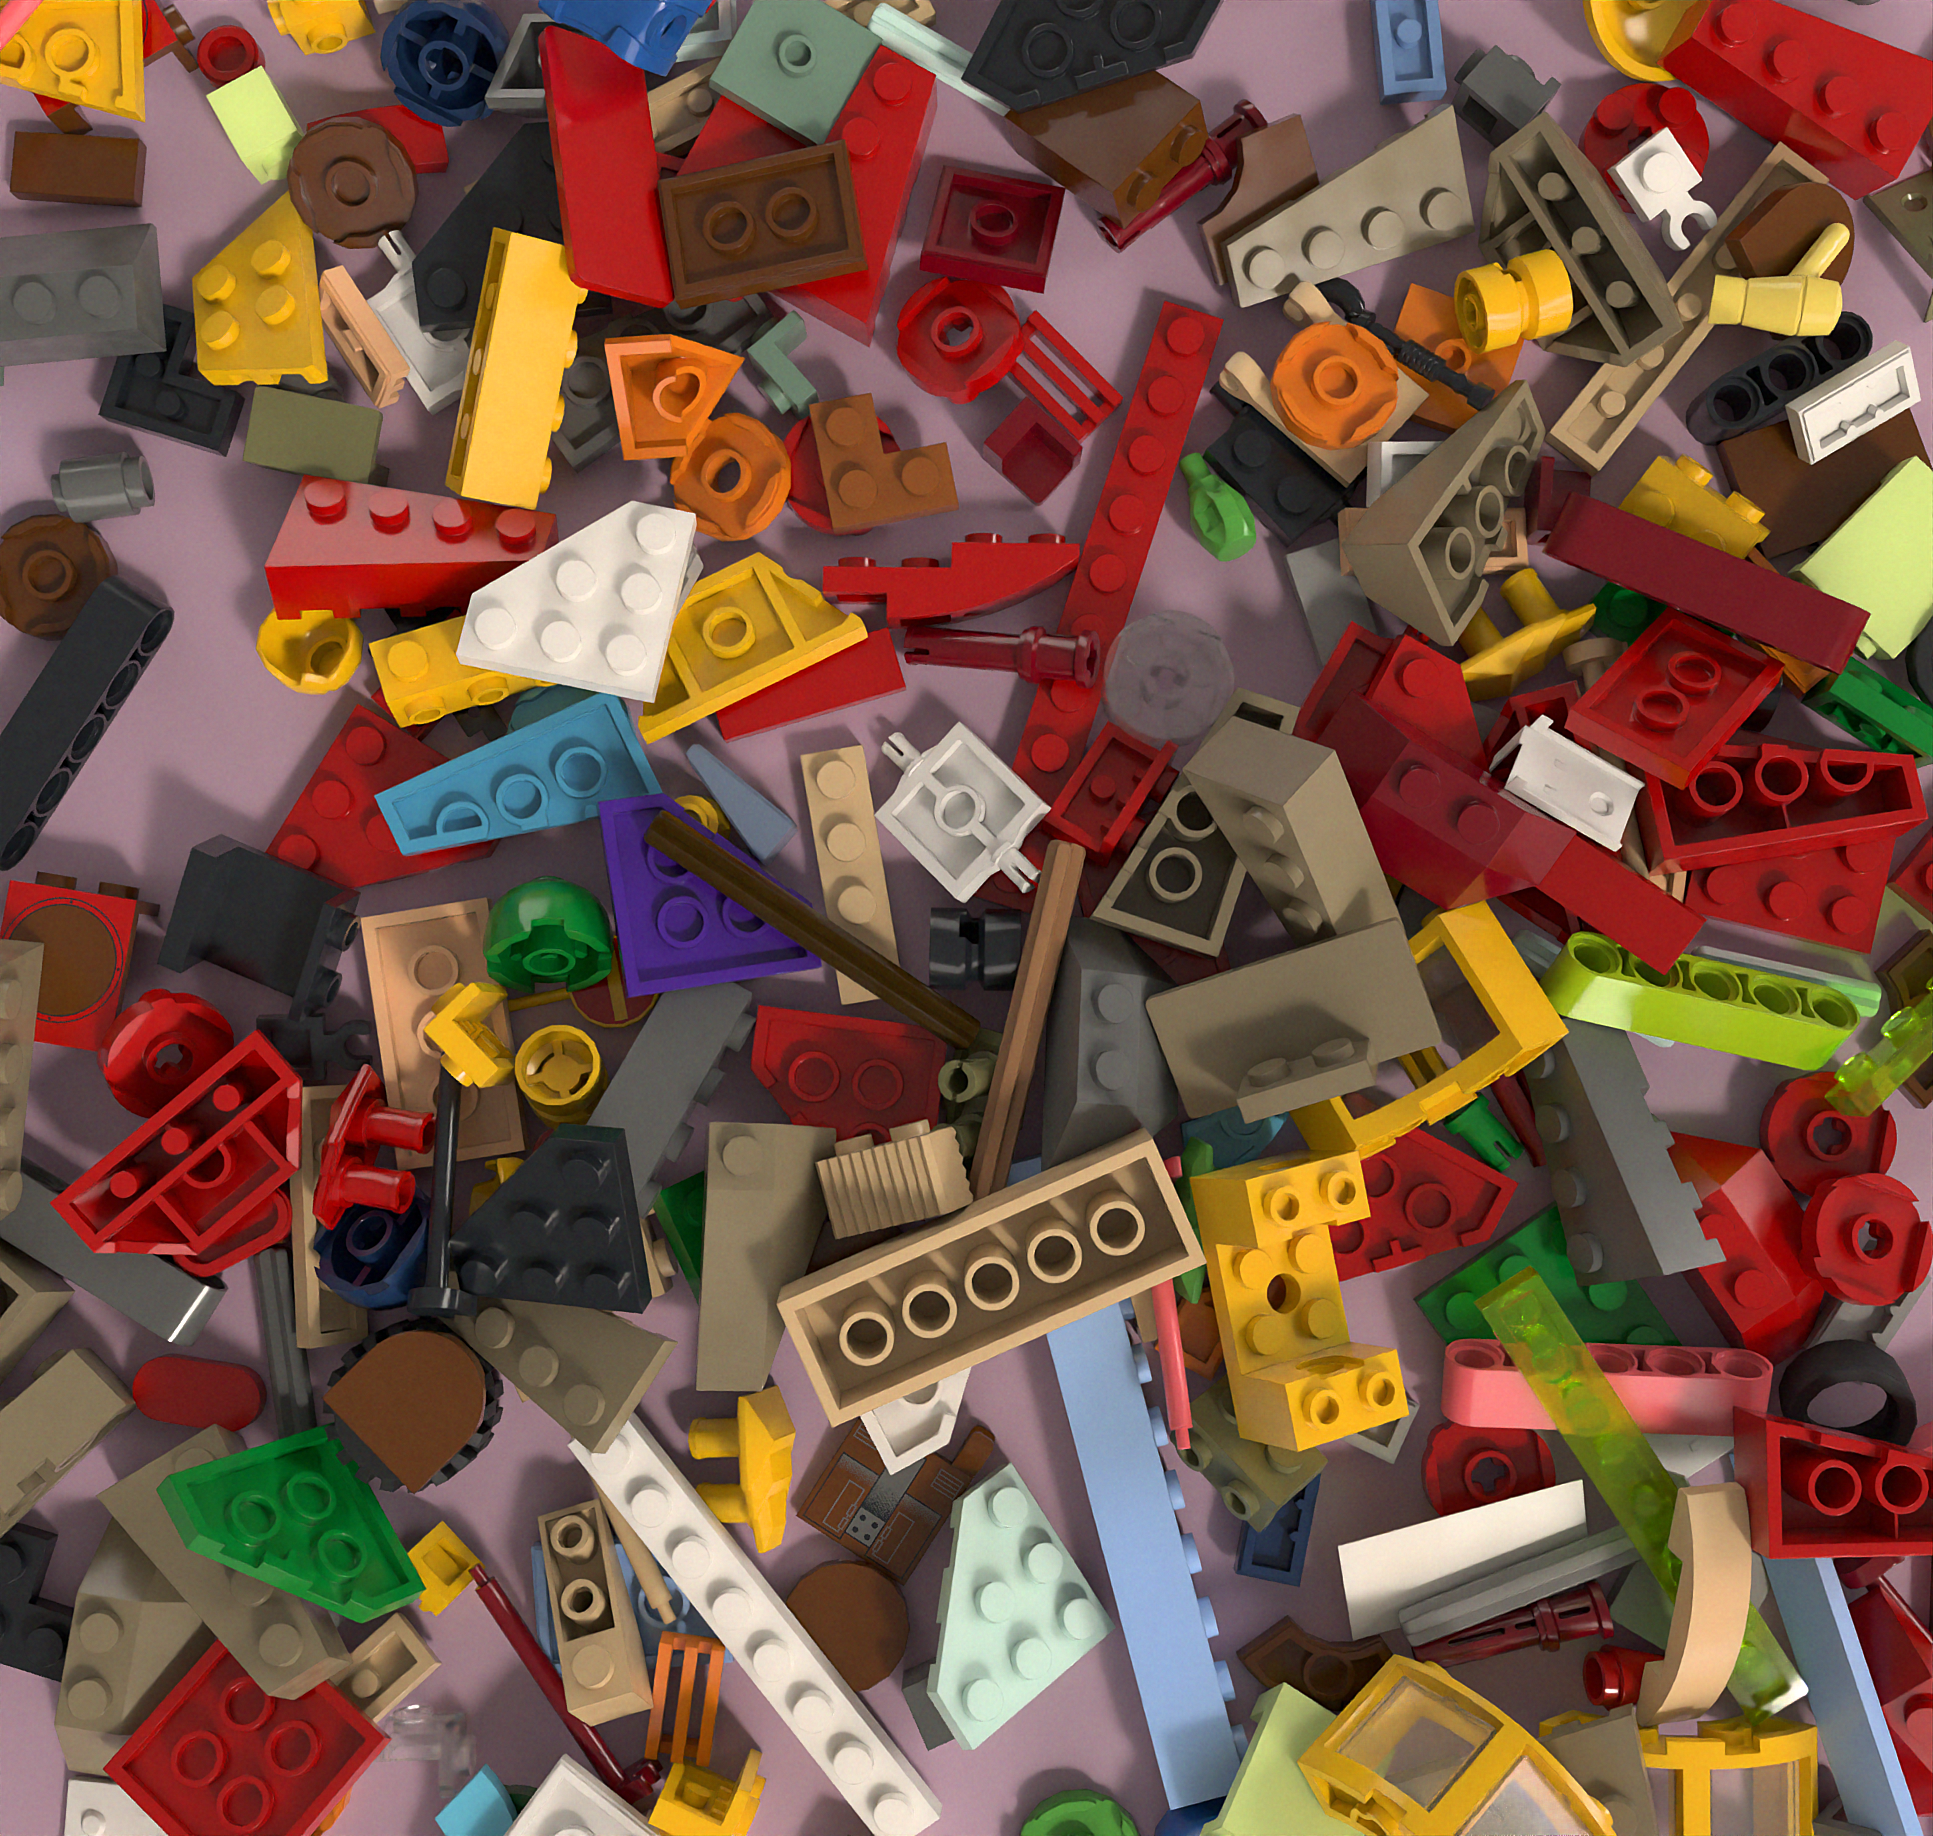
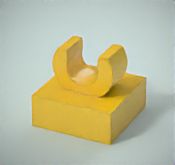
(443, 1567)

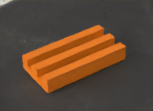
(679, 1744)

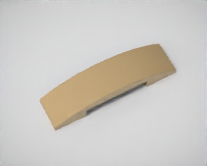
(1710, 1606)

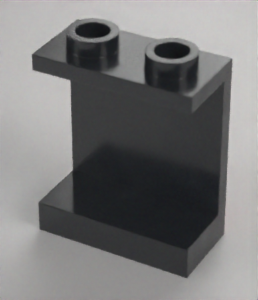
(262, 922)

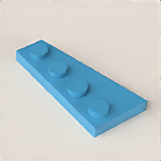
(523, 781)

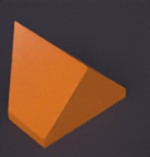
(665, 391)

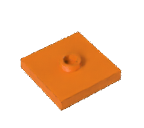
(1432, 322)

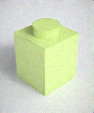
(258, 123)

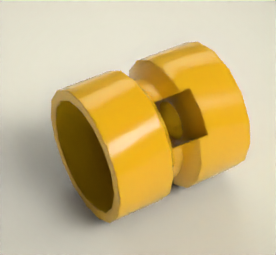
(1523, 300)
(555, 1066)

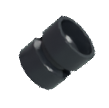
(974, 948)

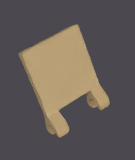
(1248, 383)

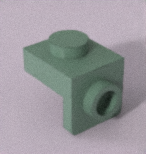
(782, 382)

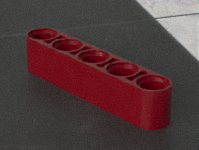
(1706, 582)

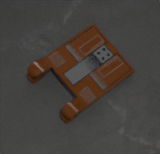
(887, 1515)

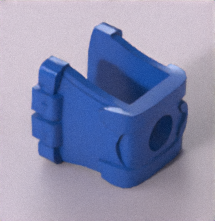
(636, 30)

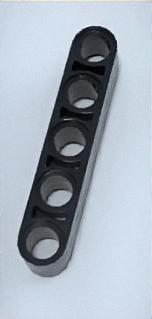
(74, 707)

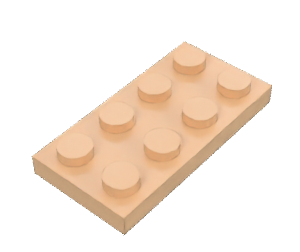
(410, 965)

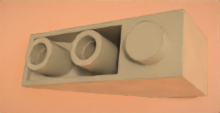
(593, 1616)

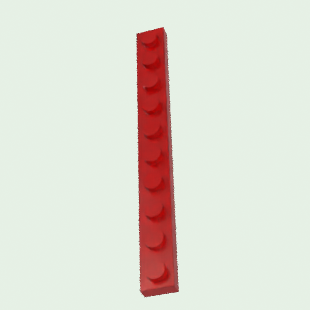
(1112, 564)

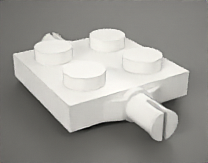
(434, 358)
(962, 812)

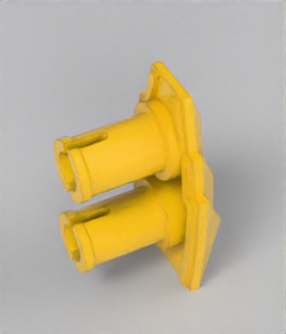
(1500, 663)
(764, 1443)

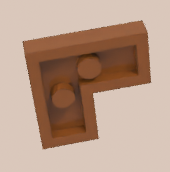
(871, 486)

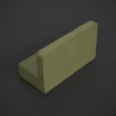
(314, 437)

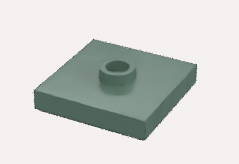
(795, 65)

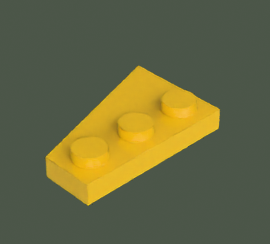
(81, 55)

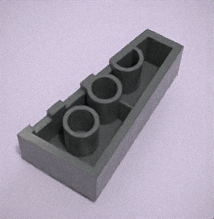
(1611, 1162)

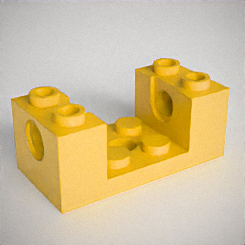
(1293, 1366)

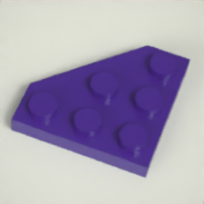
(674, 925)

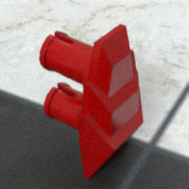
(355, 1133)

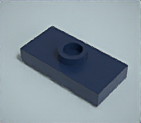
(1281, 1547)

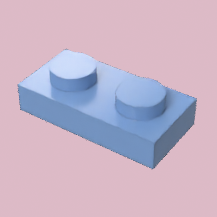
(1408, 50)

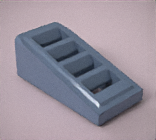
(754, 817)

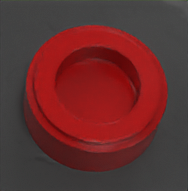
(228, 54)

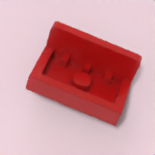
(1109, 793)

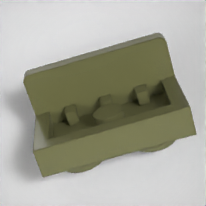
(1248, 1474)

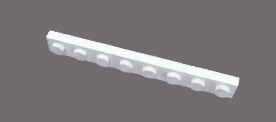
(761, 1632)

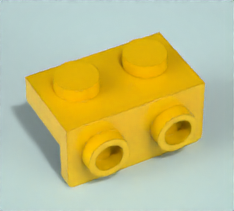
(1680, 499)
(469, 1045)
(707, 1803)

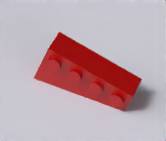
(1807, 83)
(886, 140)
(394, 548)
(1775, 804)
(1830, 1490)

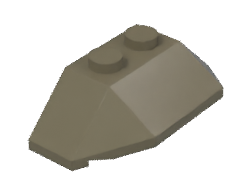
(1554, 199)
(124, 1651)

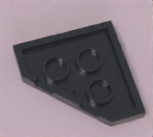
(1069, 47)
(511, 195)
(560, 1228)

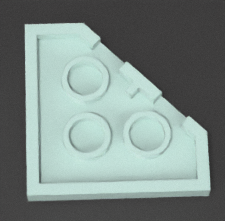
(1007, 1609)

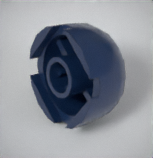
(444, 58)
(375, 1254)

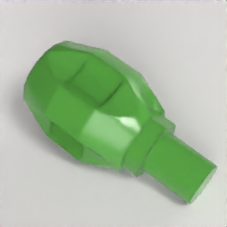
(1217, 512)

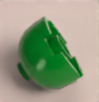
(548, 935)

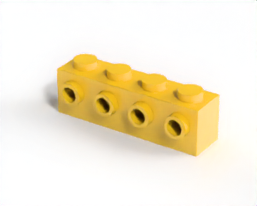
(515, 372)
(427, 681)

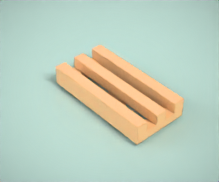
(361, 337)

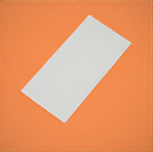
(1449, 1551)

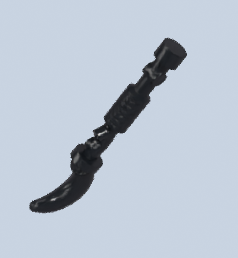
(1409, 353)

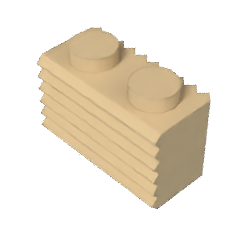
(893, 1181)

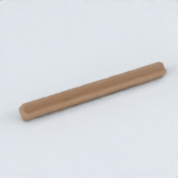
(1026, 1018)

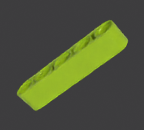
(1700, 1003)

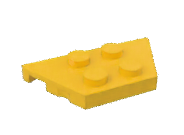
(261, 304)
(739, 637)

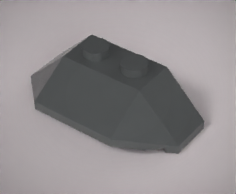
(1101, 1046)

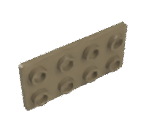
(1295, 1024)

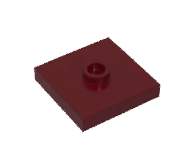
(992, 229)

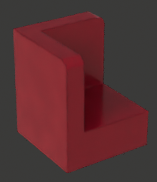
(1032, 452)
(1546, 495)

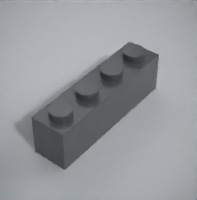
(670, 1073)

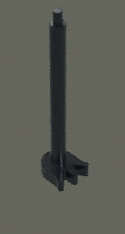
(435, 1296)

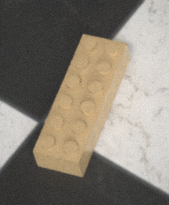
(989, 1276)

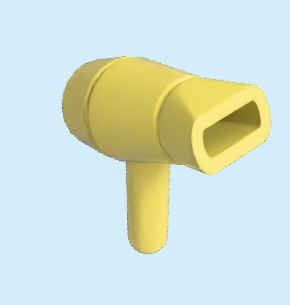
(1786, 304)

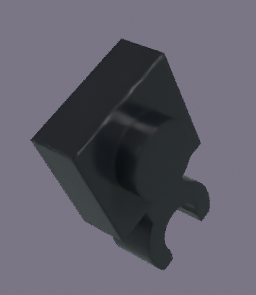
(310, 1046)

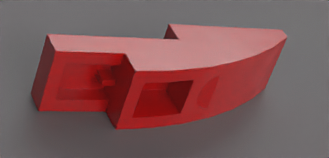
(980, 582)

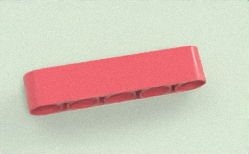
(1659, 1385)

